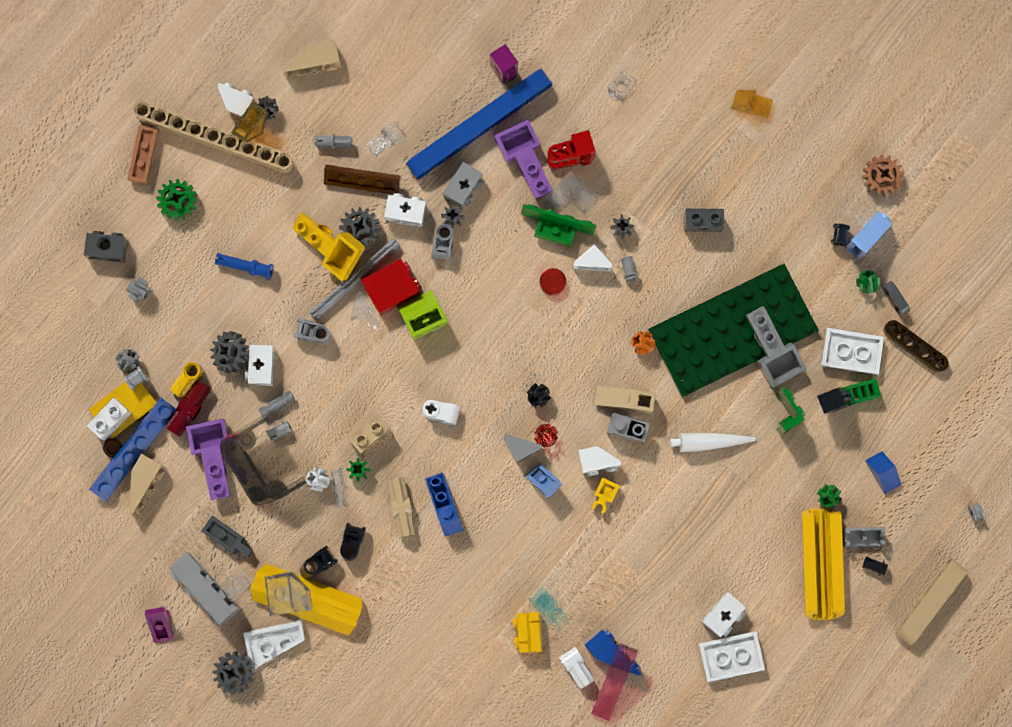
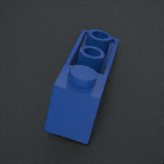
(443, 504)
(604, 649)

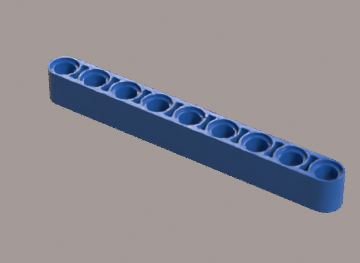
(479, 124)

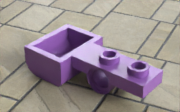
(519, 144)
(205, 441)

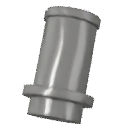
(629, 268)
(279, 431)

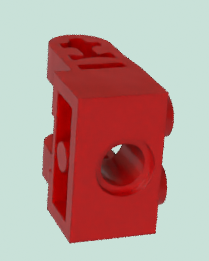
(577, 151)

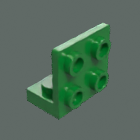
(796, 412)

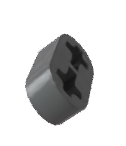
(896, 298)

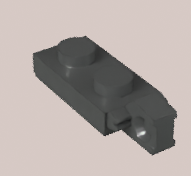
(226, 537)

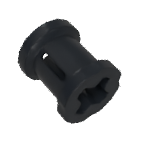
(840, 234)

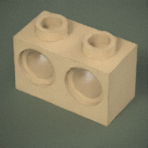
(369, 434)

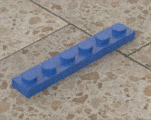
(132, 449)

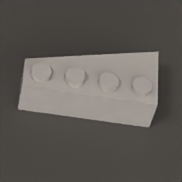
(204, 589)

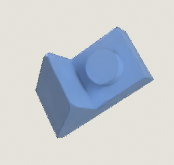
(544, 480)

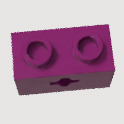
(504, 63)

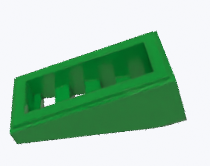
(876, 391)

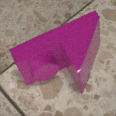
(159, 624)

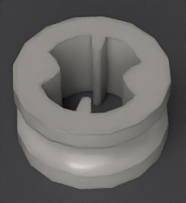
(976, 512)

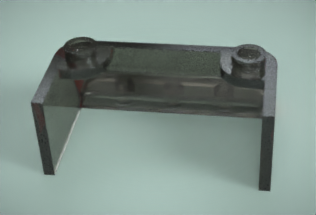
(234, 451)

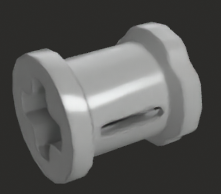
(135, 378)

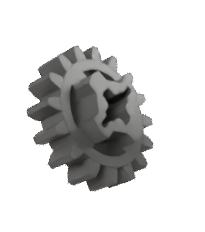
(362, 220)
(230, 352)
(229, 681)

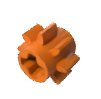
(643, 342)

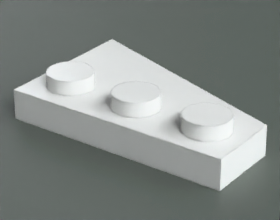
(271, 641)

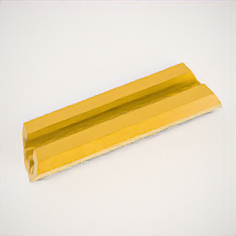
(823, 564)
(329, 606)

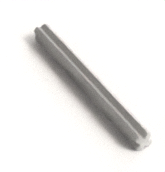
(354, 279)

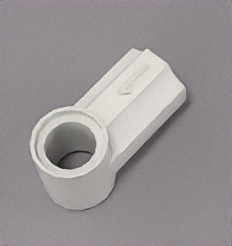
(575, 665)

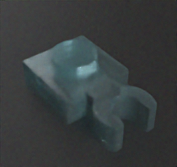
(544, 602)

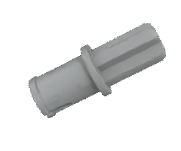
(333, 141)

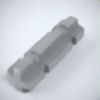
(277, 403)

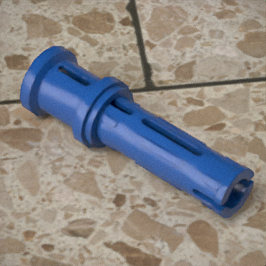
(254, 267)

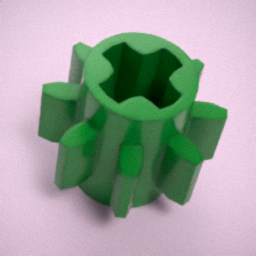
(868, 281)
(358, 464)
(829, 496)

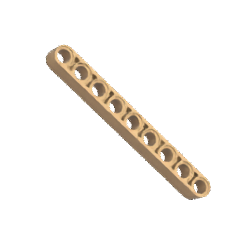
(208, 130)

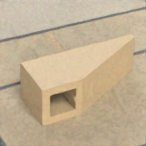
(318, 58)
(625, 399)
(143, 478)

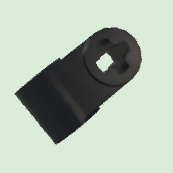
(352, 540)
(320, 561)

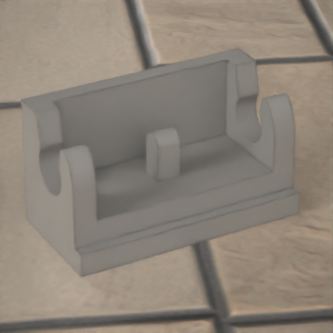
(863, 537)

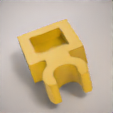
(605, 492)

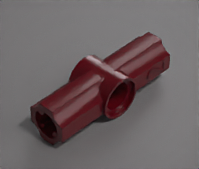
(188, 408)

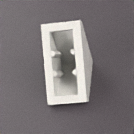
(593, 260)

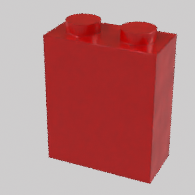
(391, 286)

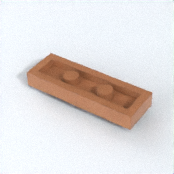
(143, 154)

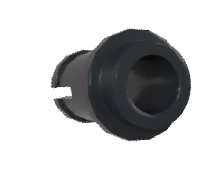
(875, 566)

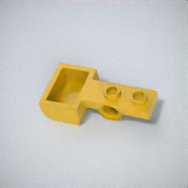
(339, 252)

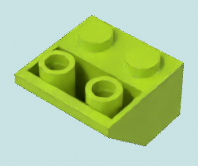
(422, 315)

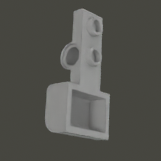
(780, 360)

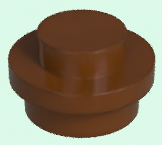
(112, 447)

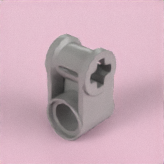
(443, 244)
(308, 332)

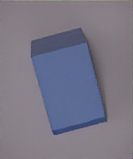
(884, 472)

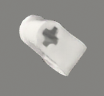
(445, 412)

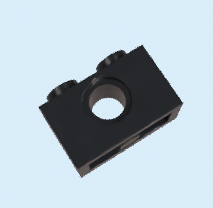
(835, 400)

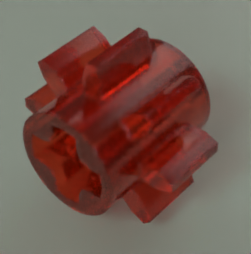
(546, 435)

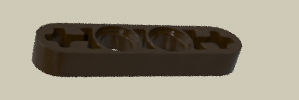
(914, 348)

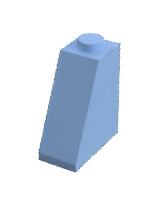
(869, 235)

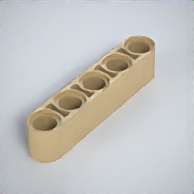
(931, 602)

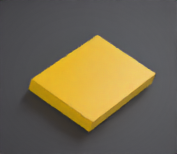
(138, 402)

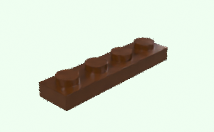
(361, 179)

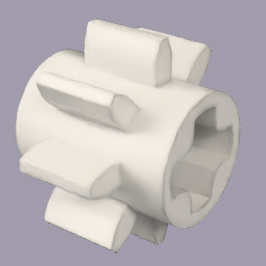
(317, 479)

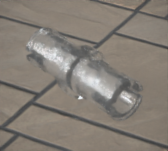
(339, 487)

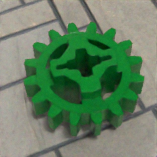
(169, 201)

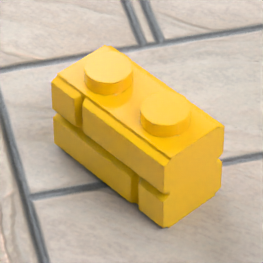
(528, 632)

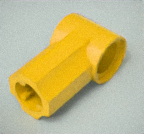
(185, 382)

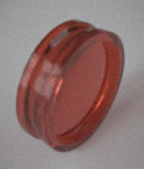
(552, 281)

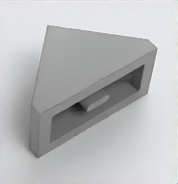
(521, 448)

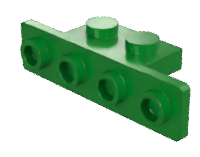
(556, 227)

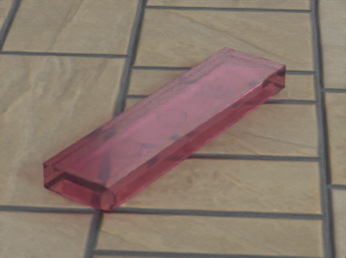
(614, 681)

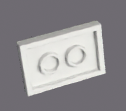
(852, 351)
(731, 656)

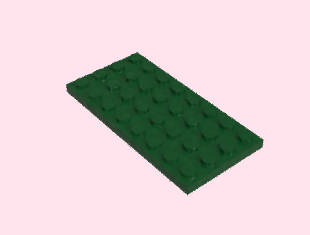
(717, 336)

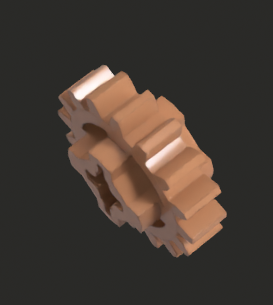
(889, 180)

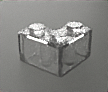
(571, 190)

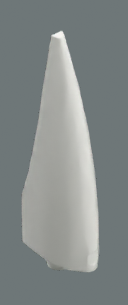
(707, 441)

